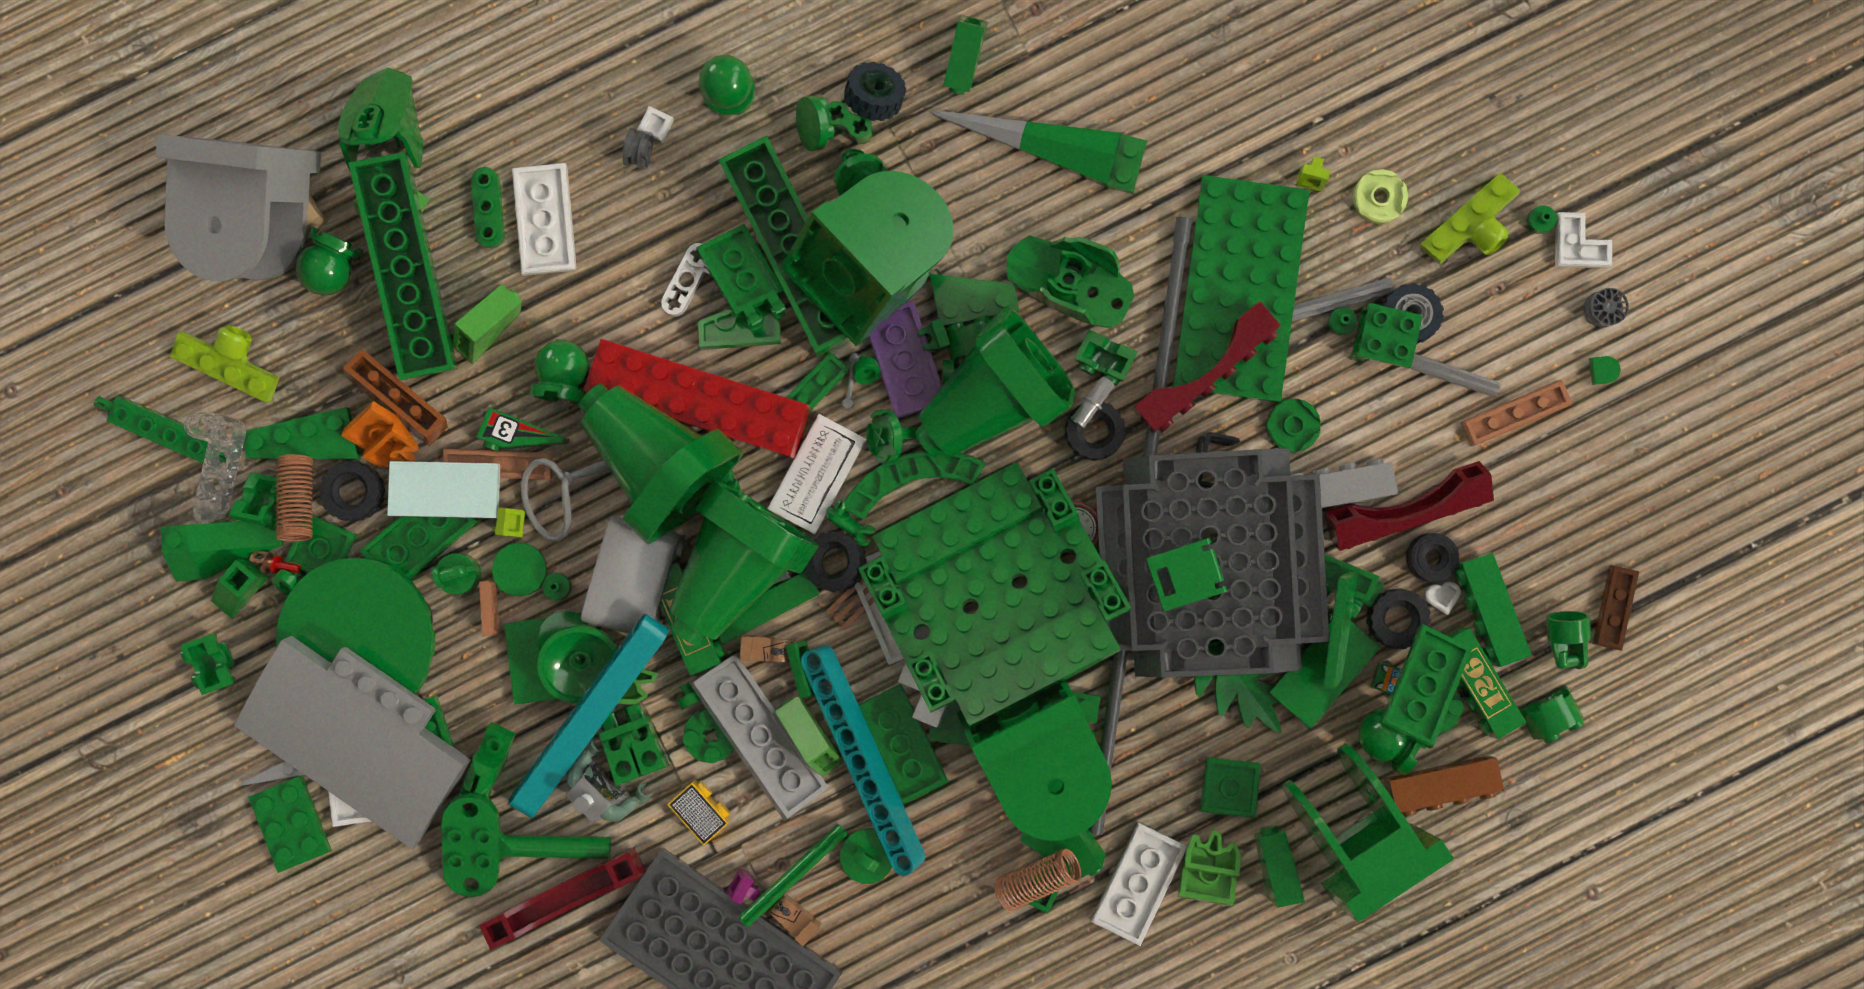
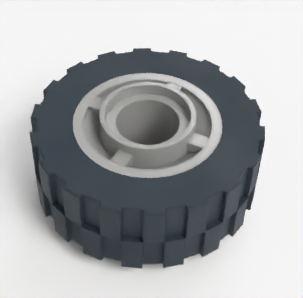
(1423, 302)

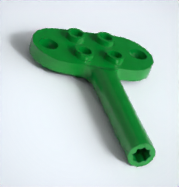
(476, 845)

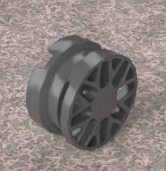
(638, 148)
(1605, 307)

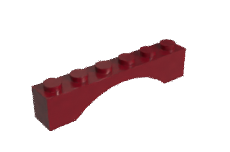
(1249, 331)
(1459, 491)
(562, 897)

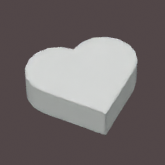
(1442, 596)

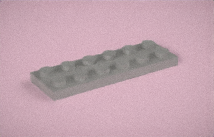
(758, 736)

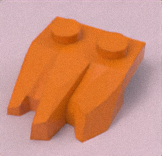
(381, 436)

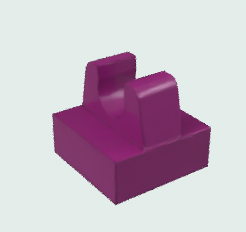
(742, 887)

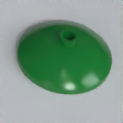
(561, 670)

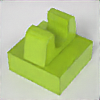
(1313, 175)
(509, 522)

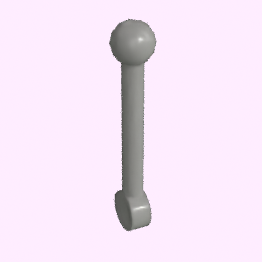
(848, 403)

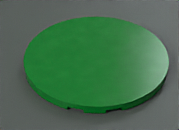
(366, 610)

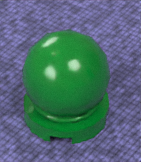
(726, 85)
(325, 264)
(561, 370)
(1387, 744)

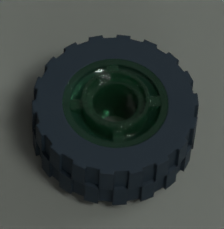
(874, 91)

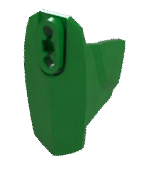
(378, 111)
(1065, 271)

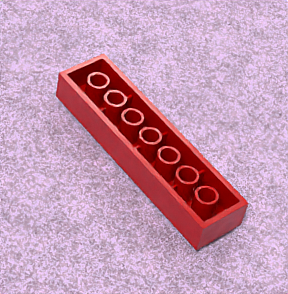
(702, 398)

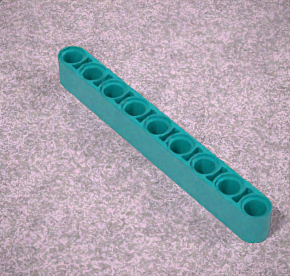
(588, 715)
(862, 772)

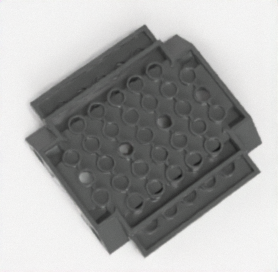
(1265, 549)

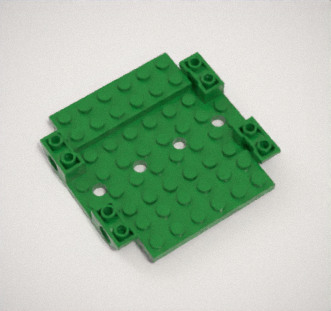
(973, 552)

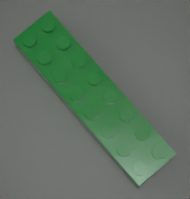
(777, 222)
(403, 265)

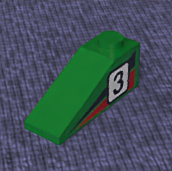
(512, 433)

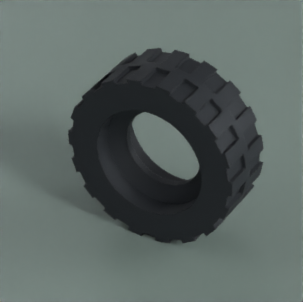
(1099, 451)
(330, 491)
(849, 576)
(1378, 610)

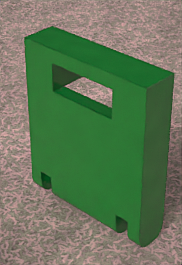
(1191, 574)

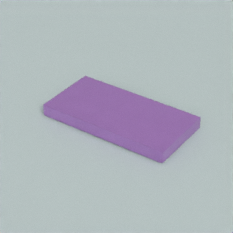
(904, 366)

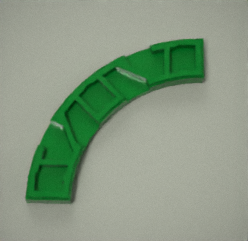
(907, 469)

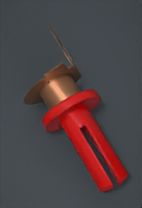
(274, 563)

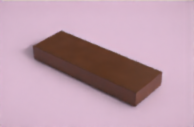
(1615, 607)

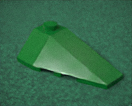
(207, 549)

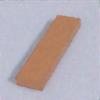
(1516, 413)
(511, 462)

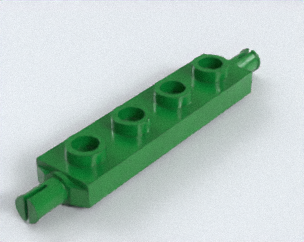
(153, 427)

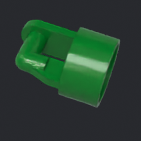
(457, 574)
(1570, 629)

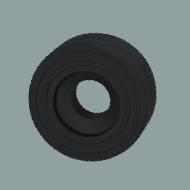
(1447, 561)

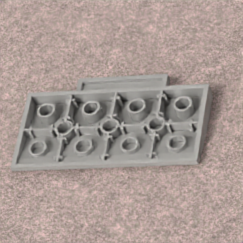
(354, 736)

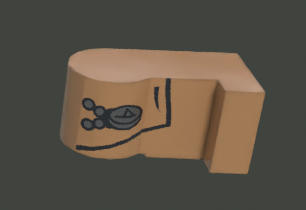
(764, 649)
(795, 918)

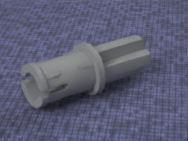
(1092, 402)

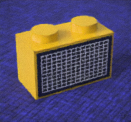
(700, 811)

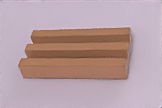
(489, 608)
(837, 617)

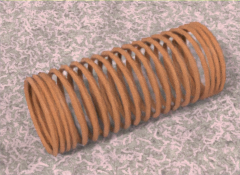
(297, 463)
(1062, 872)

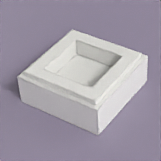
(657, 123)

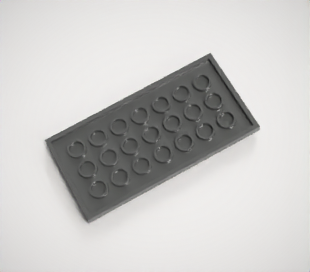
(692, 937)

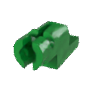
(488, 762)

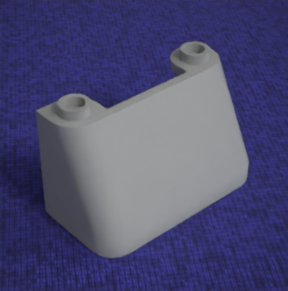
(629, 577)

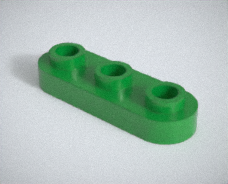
(493, 217)

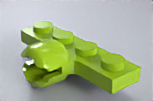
(1474, 222)
(226, 361)

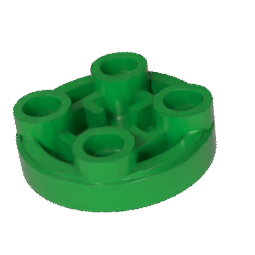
(813, 123)

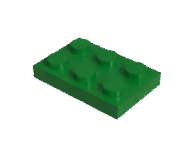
(290, 824)

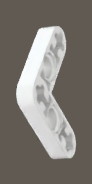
(687, 265)

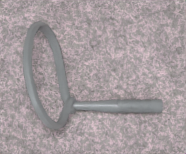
(567, 479)

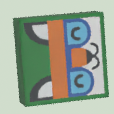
(1385, 677)

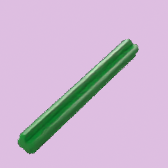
(792, 875)

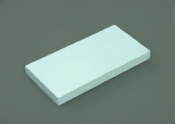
(443, 489)

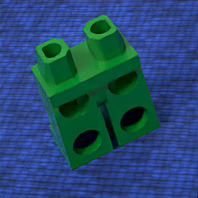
(632, 747)

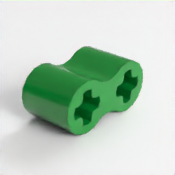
(849, 122)

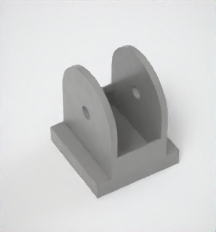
(235, 205)

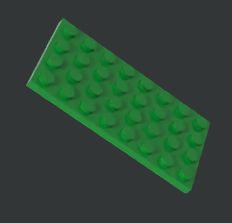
(1241, 255)

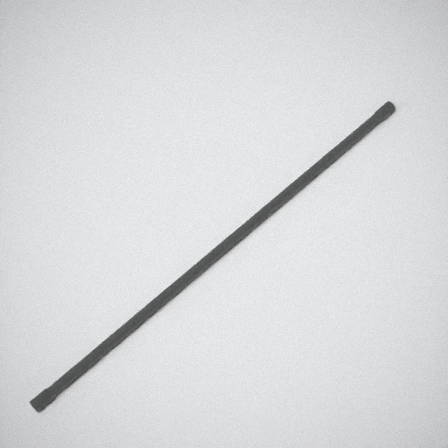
(1181, 240)

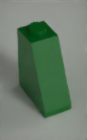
(965, 54)
(1083, 846)
(1278, 867)

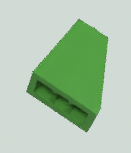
(485, 323)
(809, 736)

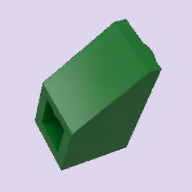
(237, 586)

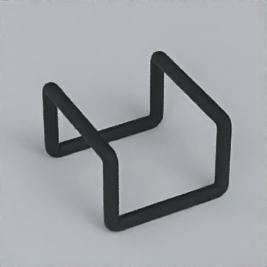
(1213, 438)

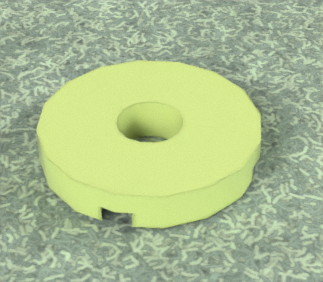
(1367, 205)

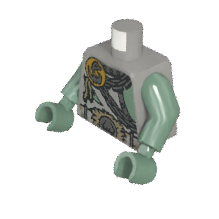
(595, 791)

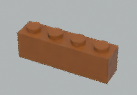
(395, 397)
(1445, 784)

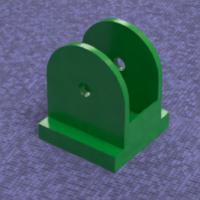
(870, 250)
(1044, 764)
(1376, 855)

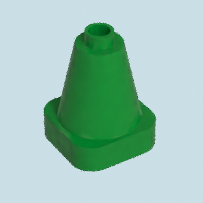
(996, 389)
(654, 458)
(733, 562)

